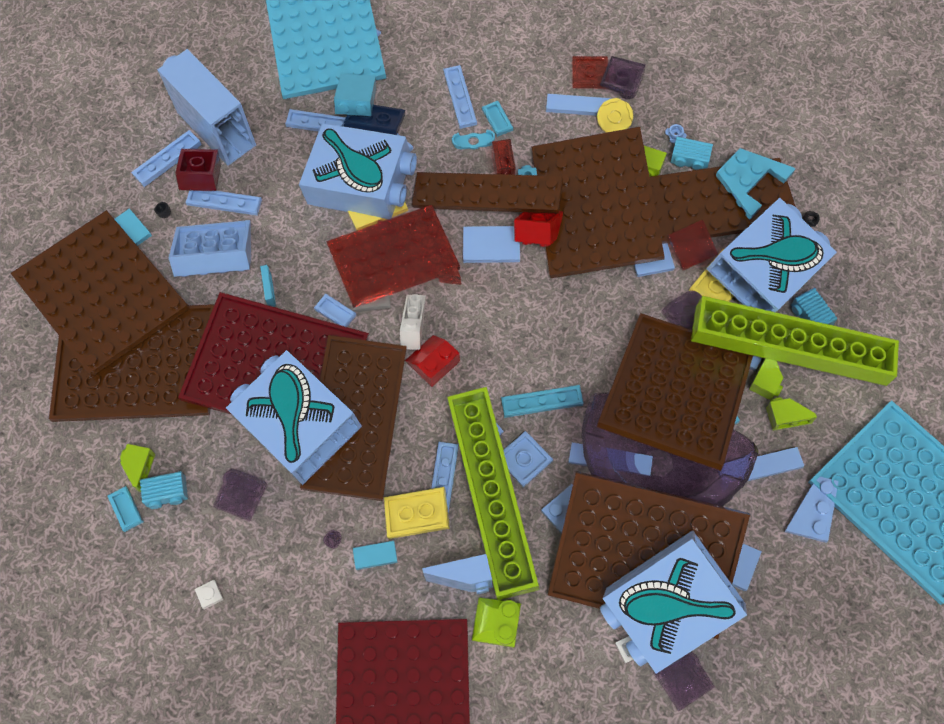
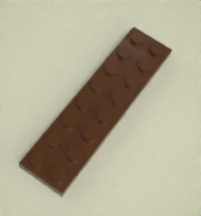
(488, 192)

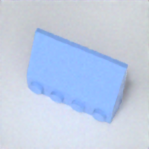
(211, 248)

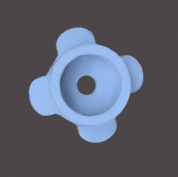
(675, 129)

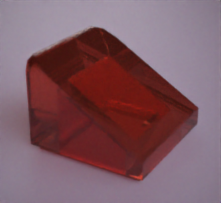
(449, 275)

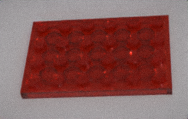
(392, 255)

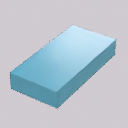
(497, 118)
(133, 227)
(268, 286)
(125, 509)
(375, 555)

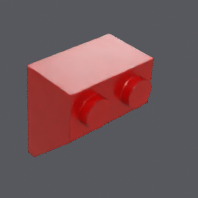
(537, 228)
(434, 359)

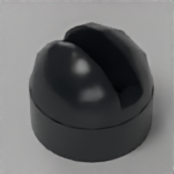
(162, 210)
(811, 222)

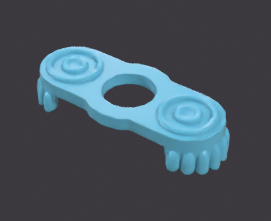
(485, 140)

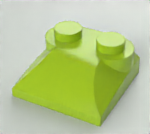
(496, 622)

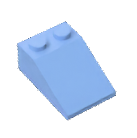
(464, 574)

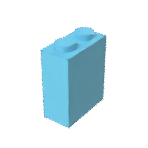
(355, 94)

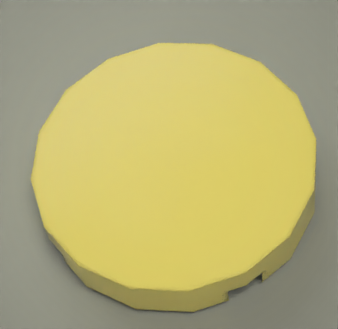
(614, 115)

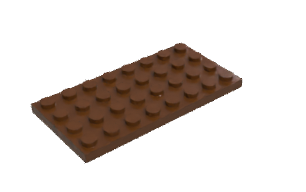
(699, 196)
(369, 383)

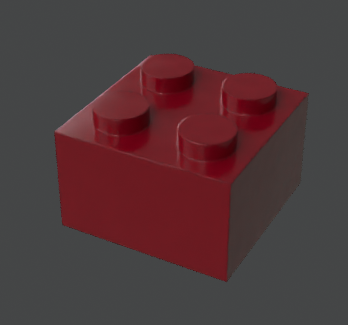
(198, 169)

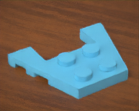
(744, 171)

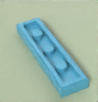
(542, 401)

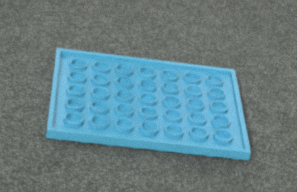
(322, 40)
(895, 493)

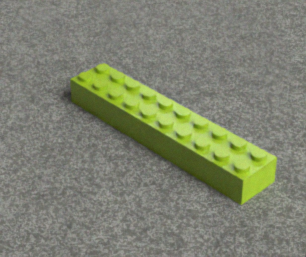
(795, 341)
(493, 494)

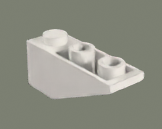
(412, 321)

